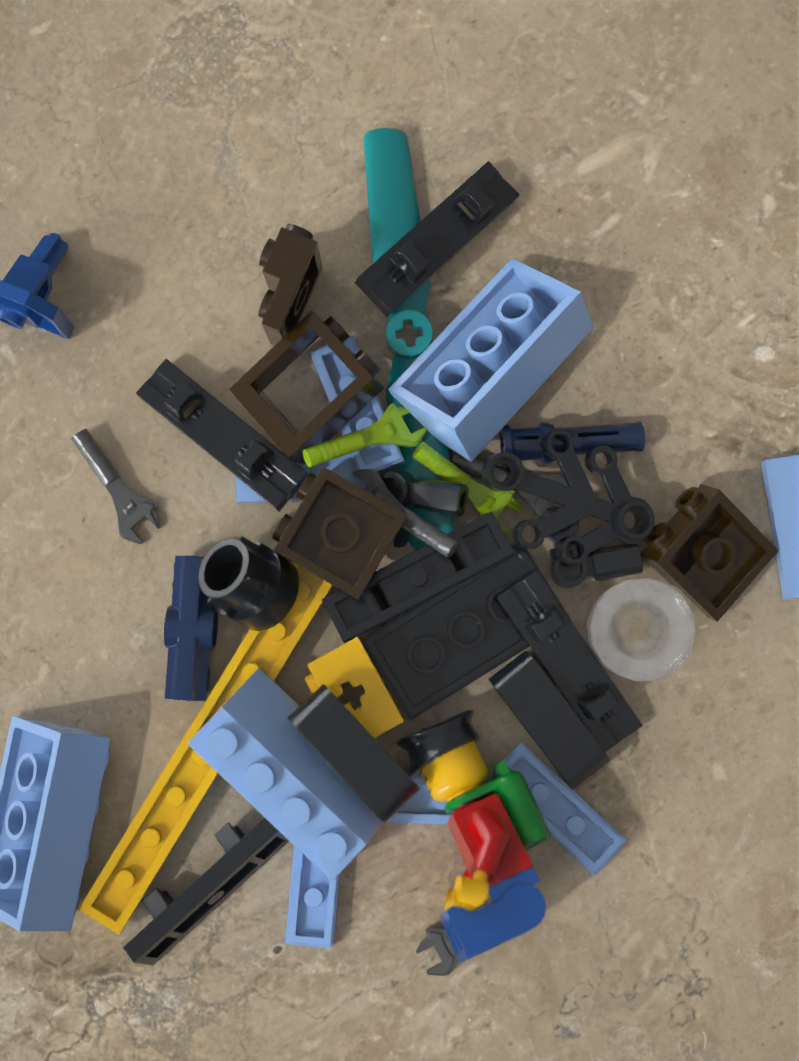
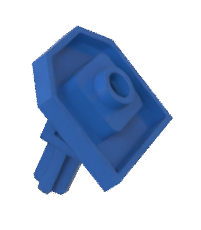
(28, 286)

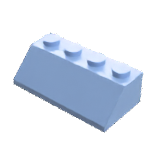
(493, 357)
(285, 775)
(46, 820)

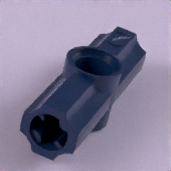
(189, 634)

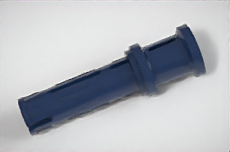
(527, 442)

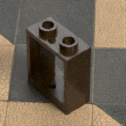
(336, 414)

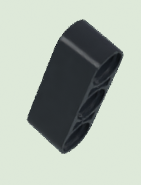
(549, 720)
(353, 753)

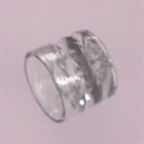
(668, 630)

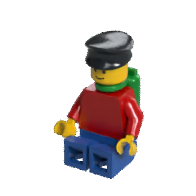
(491, 830)

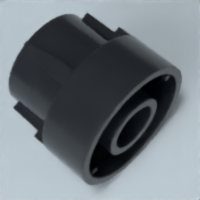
(249, 582)

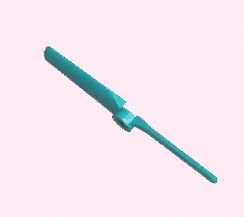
(391, 216)

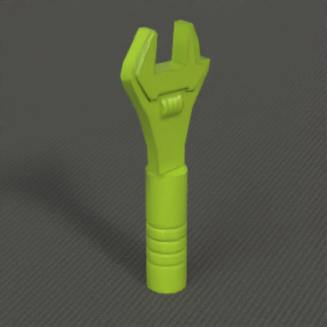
(386, 431)
(479, 494)

